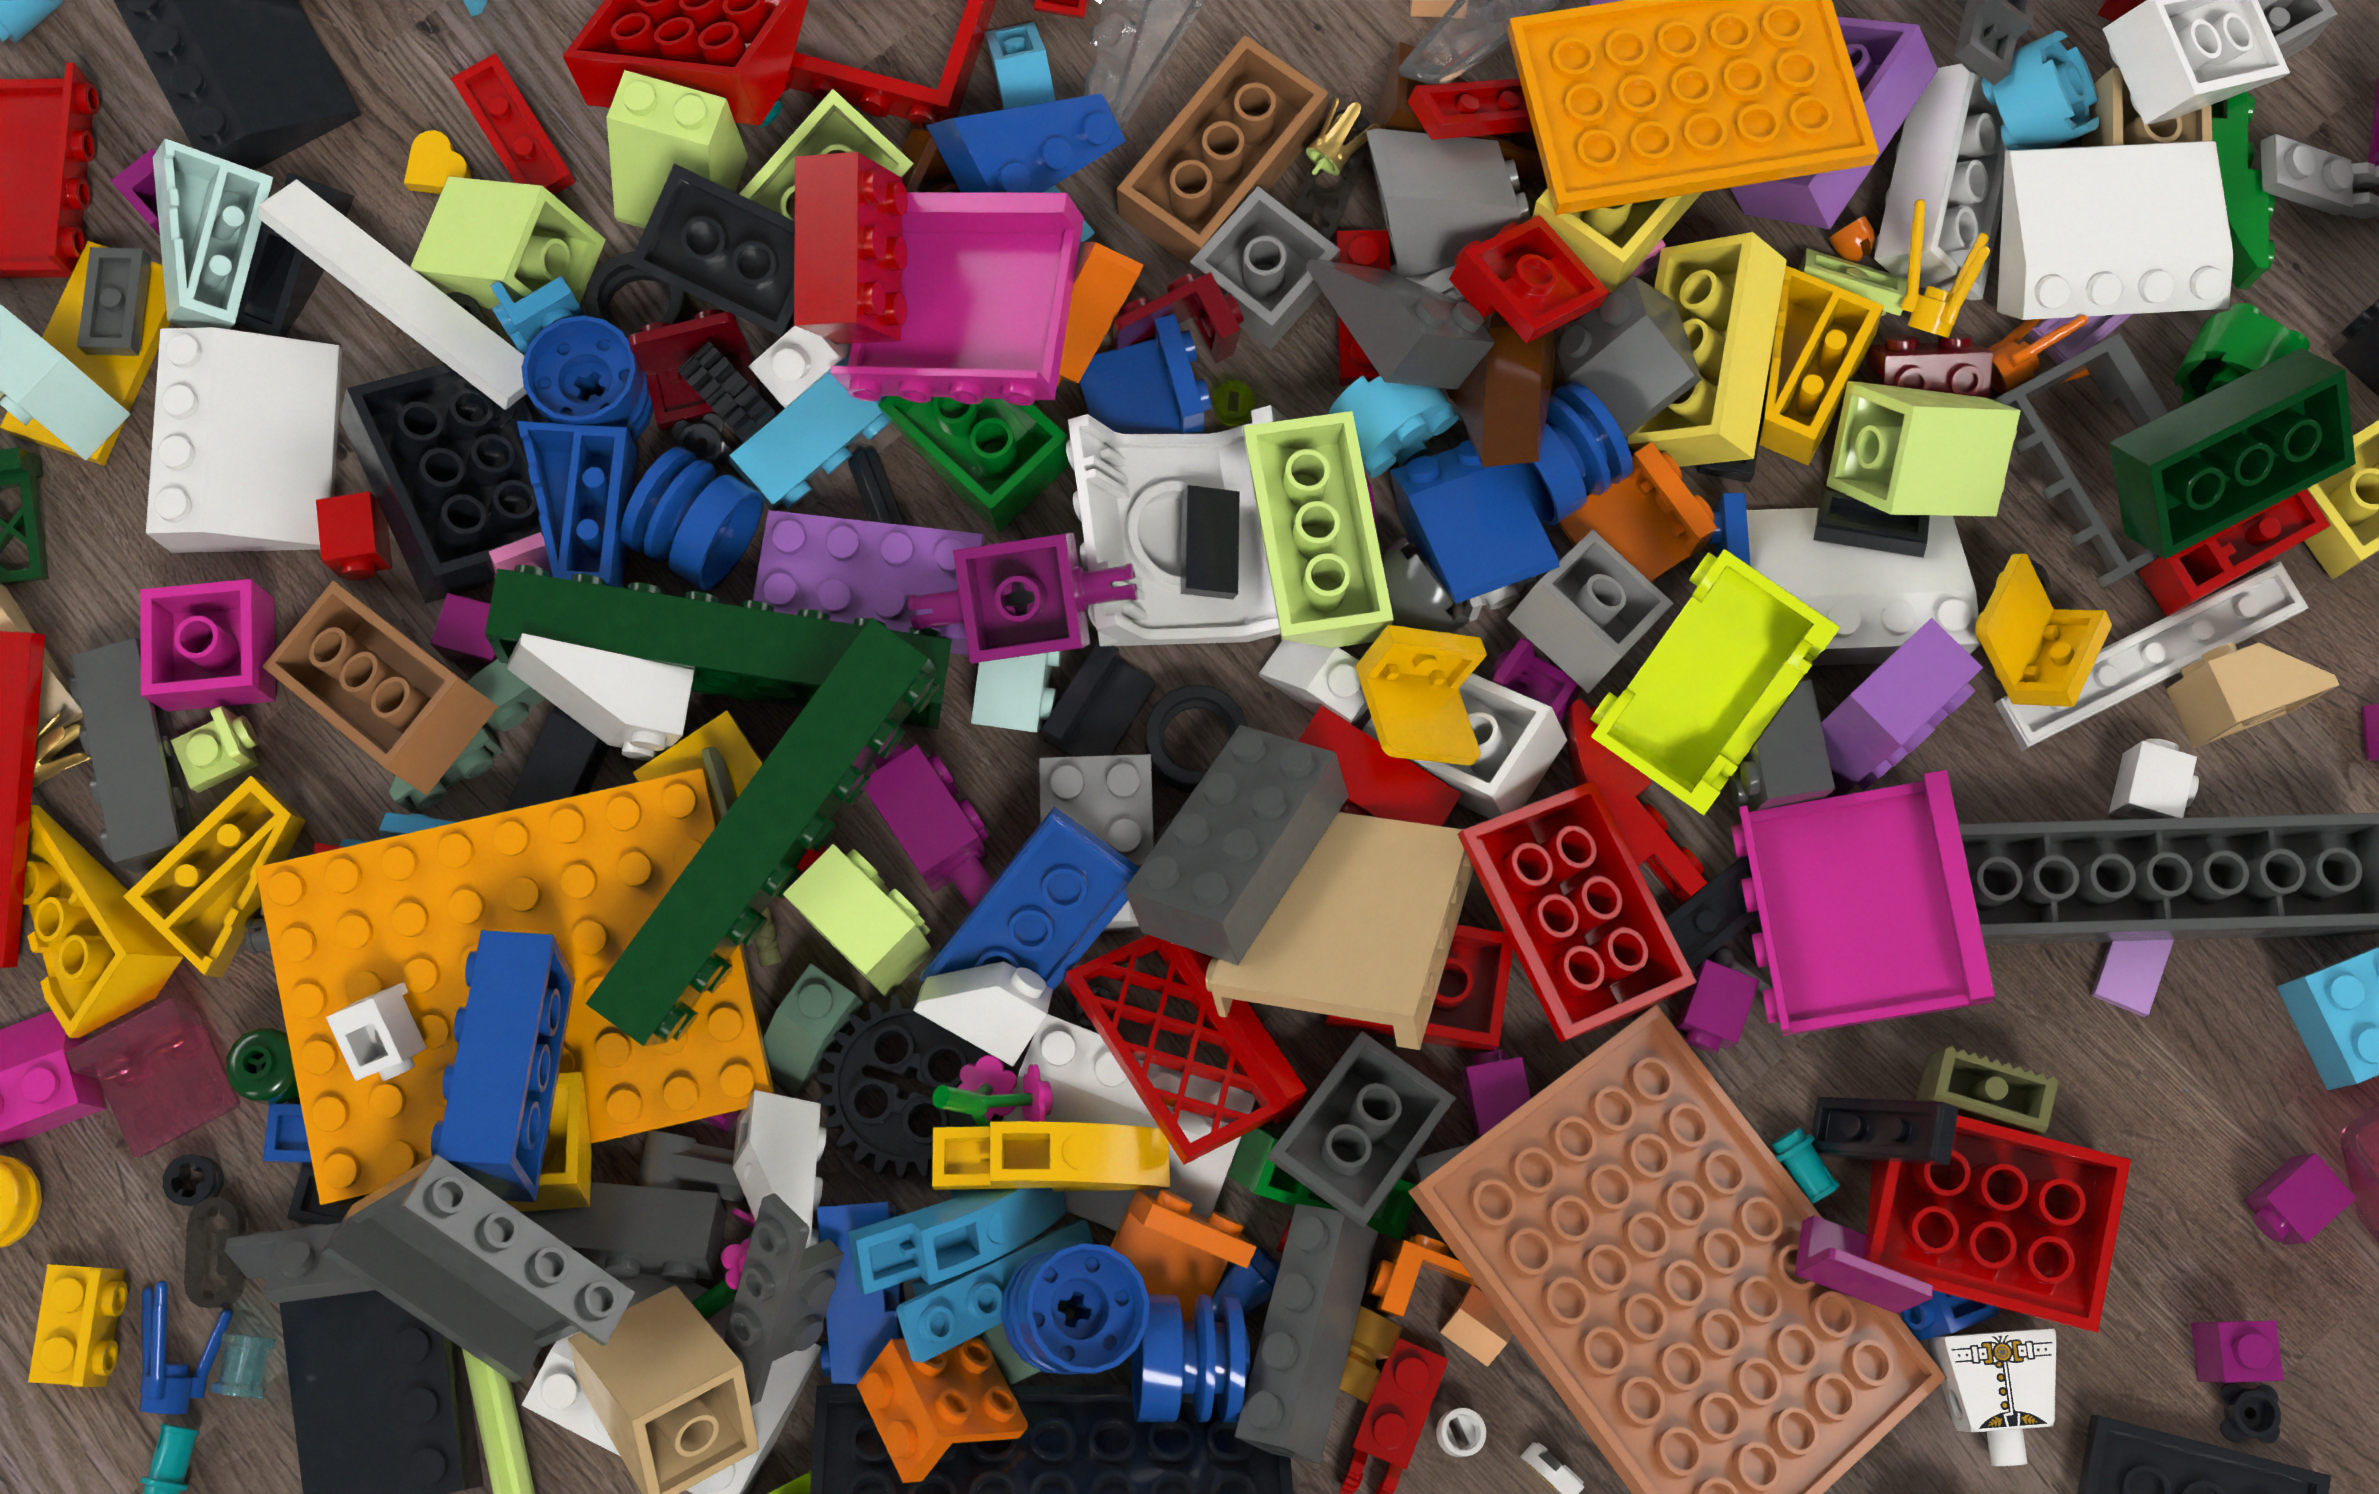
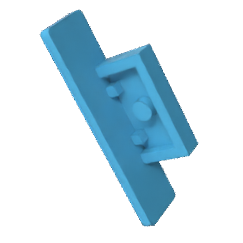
(971, 1302)

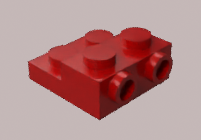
(1527, 279)

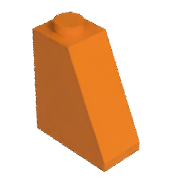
(1098, 292)

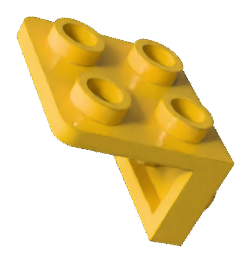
(2036, 649)
(1415, 695)

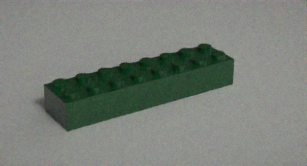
(731, 648)
(765, 837)

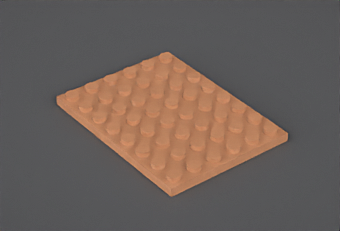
(1654, 1283)

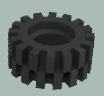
(726, 391)

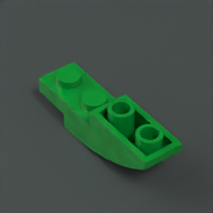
(2246, 203)

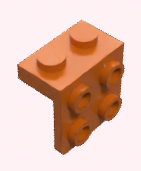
(1647, 516)
(1178, 1247)
(1395, 1279)
(938, 1403)

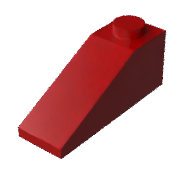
(2232, 552)

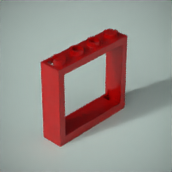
(890, 96)

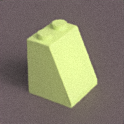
(663, 125)
(504, 234)
(1922, 450)

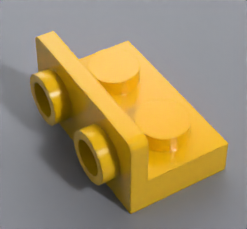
(78, 1326)

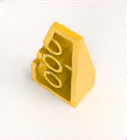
(92, 940)

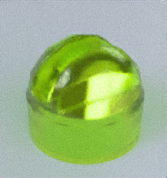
(1246, 403)

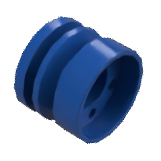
(587, 376)
(1578, 455)
(692, 518)
(1107, 1304)
(1192, 1359)

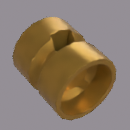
(1371, 1340)

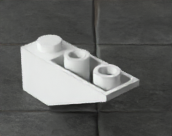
(779, 1152)

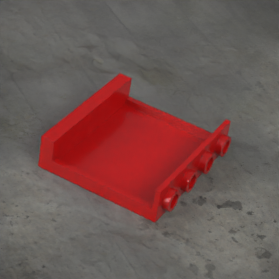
(44, 172)

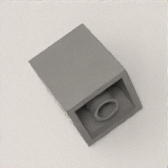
(1442, 195)

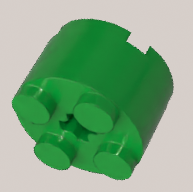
(2231, 347)

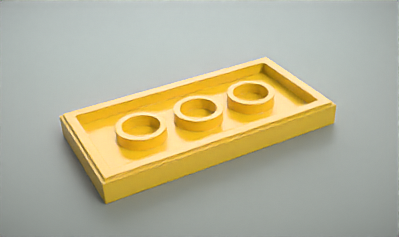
(115, 374)

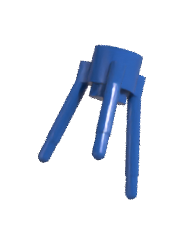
(166, 1385)

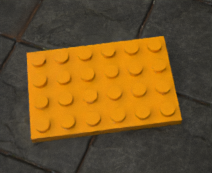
(1687, 97)

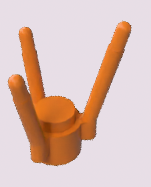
(2015, 363)

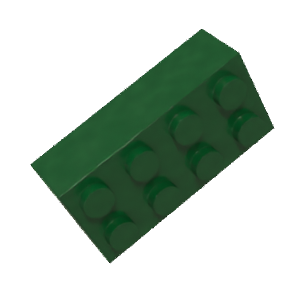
(2233, 452)

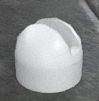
(1468, 1426)

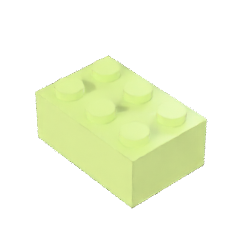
(862, 917)

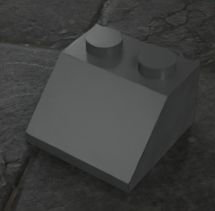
(1631, 354)
(1788, 758)

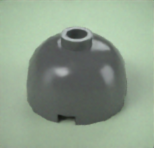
(1416, 592)

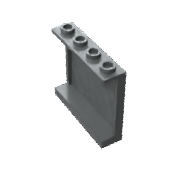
(475, 1268)

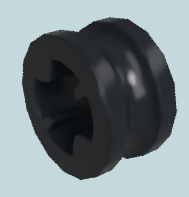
(180, 1170)

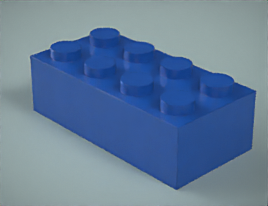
(506, 1062)

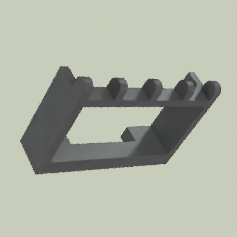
(2117, 377)

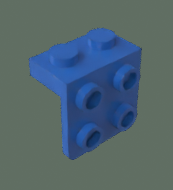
(1148, 385)

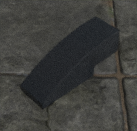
(282, 275)

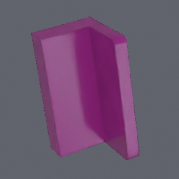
(1836, 1260)

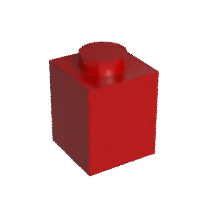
(353, 535)

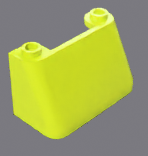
(1713, 680)

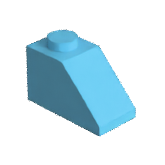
(1020, 66)

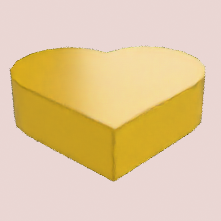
(432, 161)

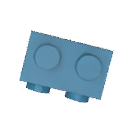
(534, 312)

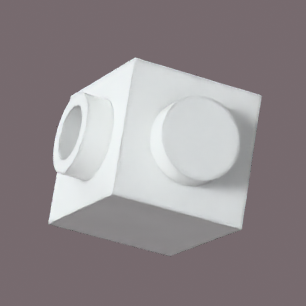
(2154, 782)

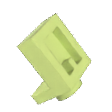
(216, 750)

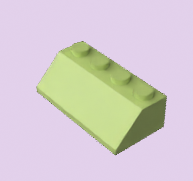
(828, 130)
(1318, 530)

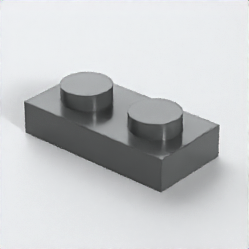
(114, 301)

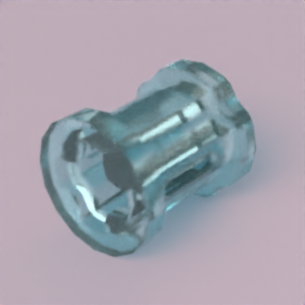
(243, 1365)

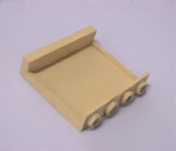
(1359, 928)

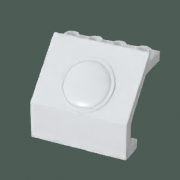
(1134, 515)

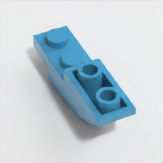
(951, 1235)

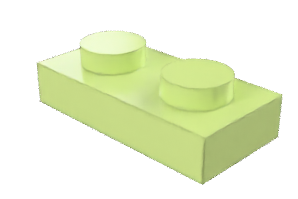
(1857, 278)

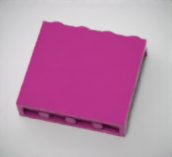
(982, 299)
(1863, 907)

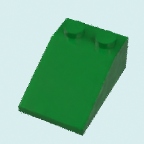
(986, 452)

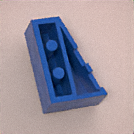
(1026, 145)
(582, 491)
(856, 1322)

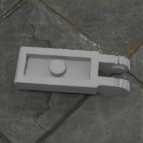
(2318, 178)

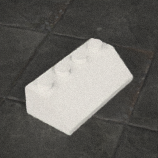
(1956, 164)

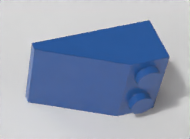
(1471, 522)

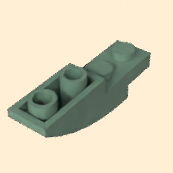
(514, 701)

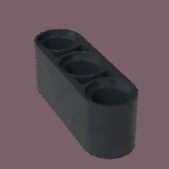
(560, 764)

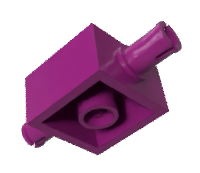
(1002, 629)
(933, 830)

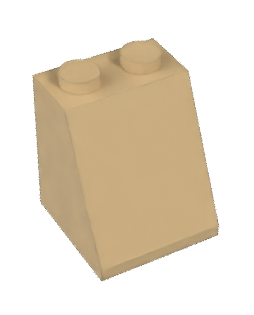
(668, 1394)

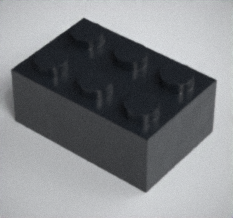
(721, 250)

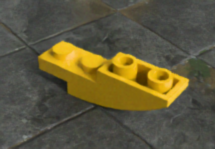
(1050, 1156)

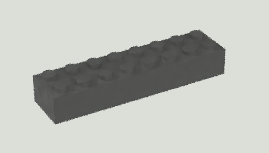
(2175, 878)

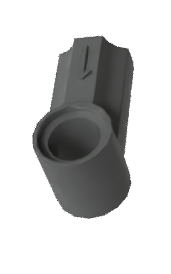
(682, 1164)

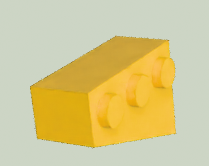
(1815, 351)
(209, 880)

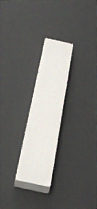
(396, 291)
(2163, 651)

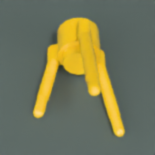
(1938, 308)

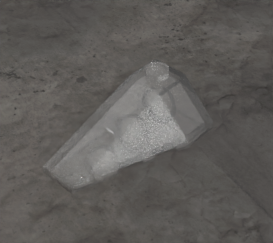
(1133, 48)

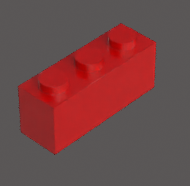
(1380, 783)

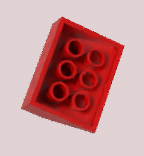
(705, 45)
(1577, 911)
(2004, 1223)

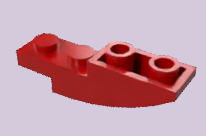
(1639, 824)

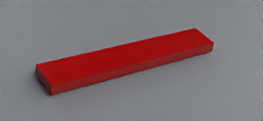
(19, 713)

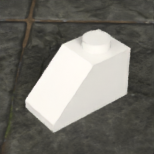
(1317, 678)
(988, 1006)

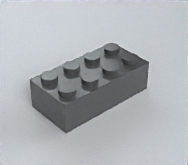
(1237, 844)

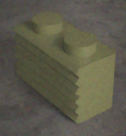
(1989, 1090)

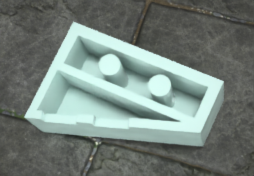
(205, 232)
(53, 390)
(1016, 689)

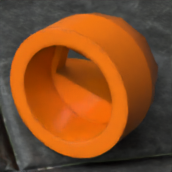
(1854, 240)

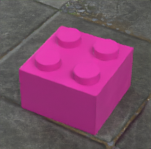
(207, 645)

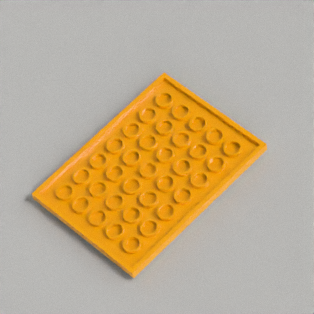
(416, 910)

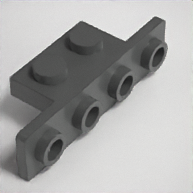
(293, 1263)
(779, 1293)

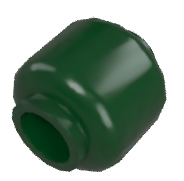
(262, 1067)

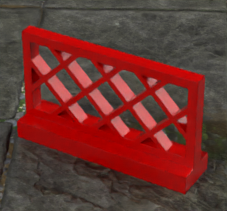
(1240, 1035)

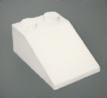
(2192, 54)
(611, 694)
(1515, 743)

